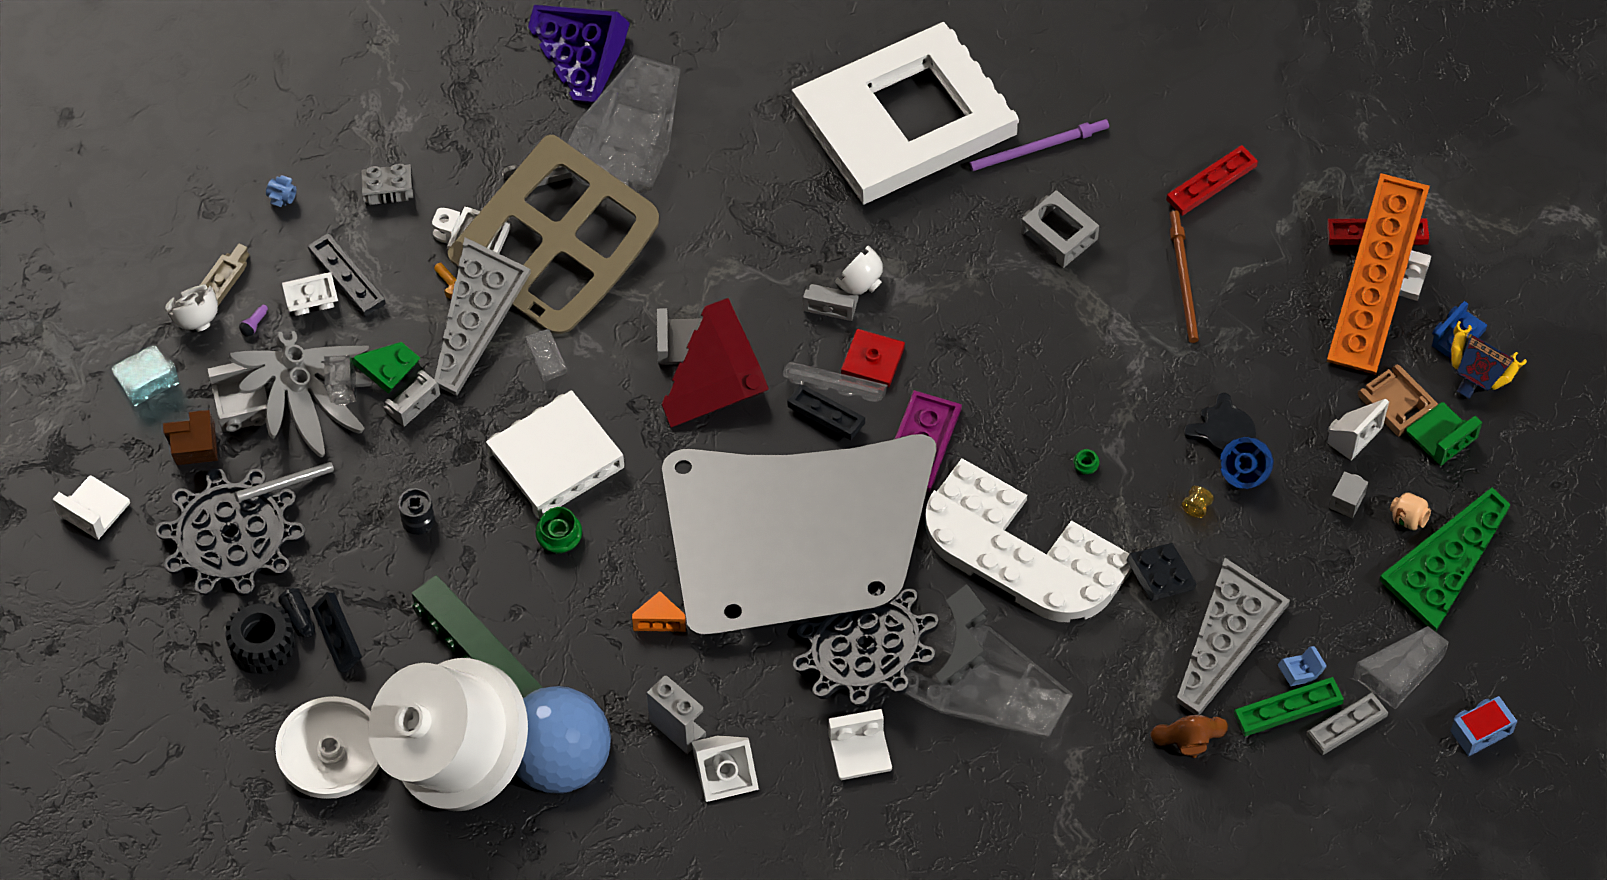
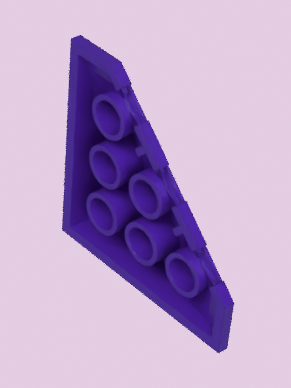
(581, 45)

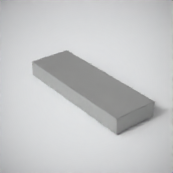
(1347, 723)

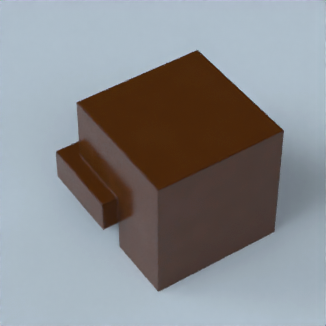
(192, 439)

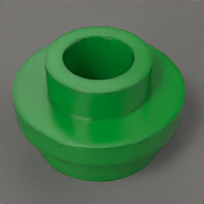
(1089, 456)

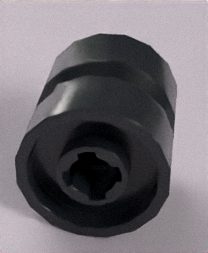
(416, 511)

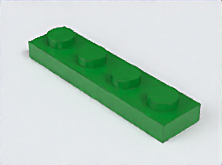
(1288, 706)

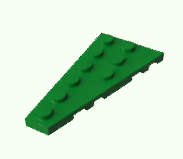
(1439, 567)

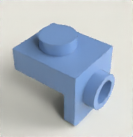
(1302, 668)

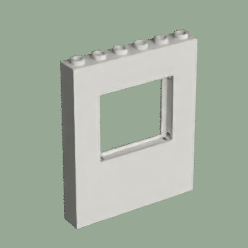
(865, 138)

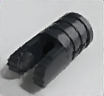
(297, 611)

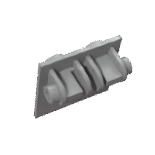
(386, 180)

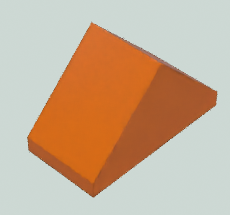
(659, 615)

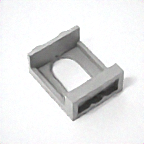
(1065, 250)

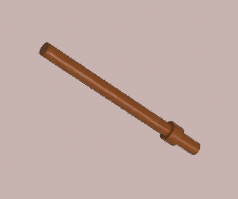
(1177, 236)

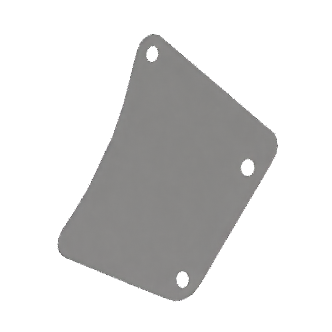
(794, 530)

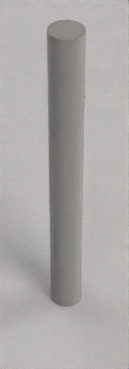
(283, 482)

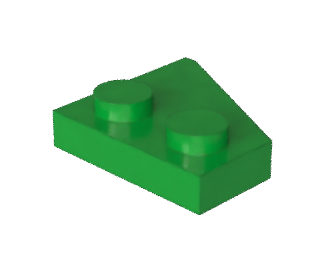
(387, 364)

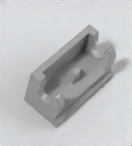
(413, 399)

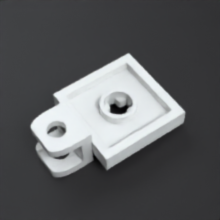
(457, 224)

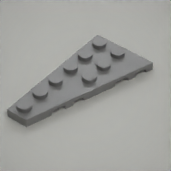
(480, 300)
(1233, 625)

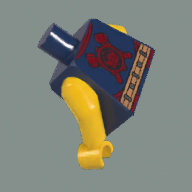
(1480, 363)

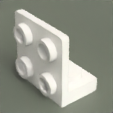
(91, 506)
(859, 744)

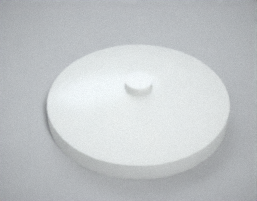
(326, 748)

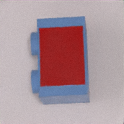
(1483, 725)

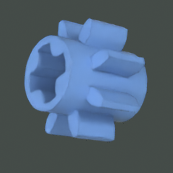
(281, 191)

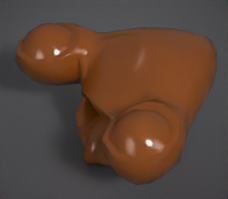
(1190, 733)

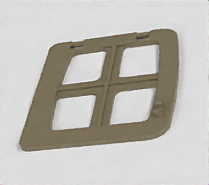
(561, 235)

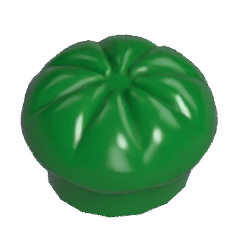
(558, 530)

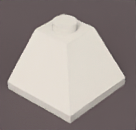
(1357, 428)
(724, 766)

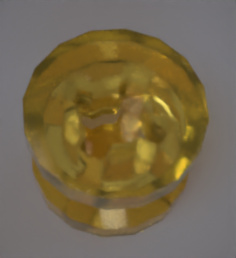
(1197, 501)

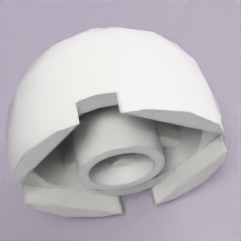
(862, 273)
(194, 309)

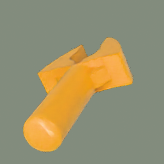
(447, 277)

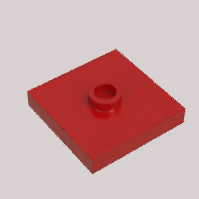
(873, 357)

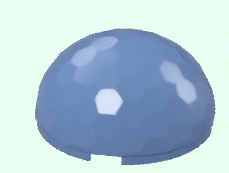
(564, 740)

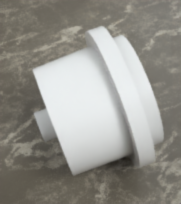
(450, 731)

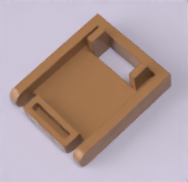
(1402, 395)

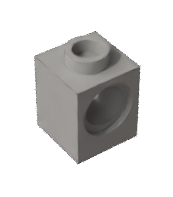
(1348, 494)

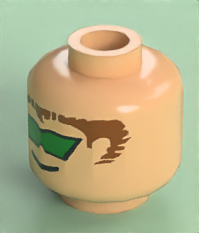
(1410, 511)

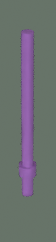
(1084, 131)

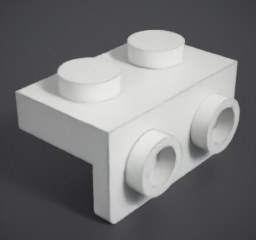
(309, 293)

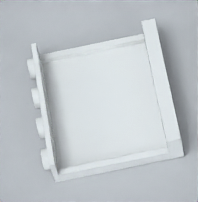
(556, 453)

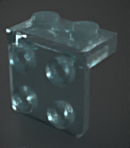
(145, 375)

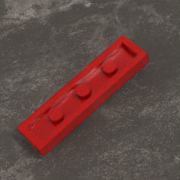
(1212, 180)
(1351, 231)

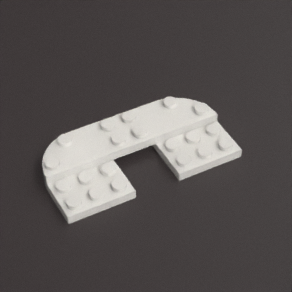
(968, 531)

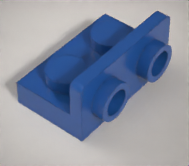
(1444, 333)

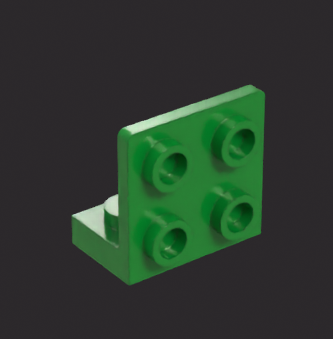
(1443, 433)

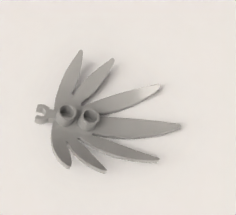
(295, 374)

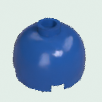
(1246, 462)

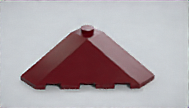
(716, 369)

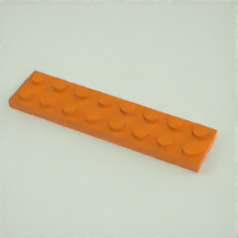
(1378, 274)

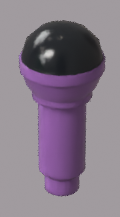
(249, 326)

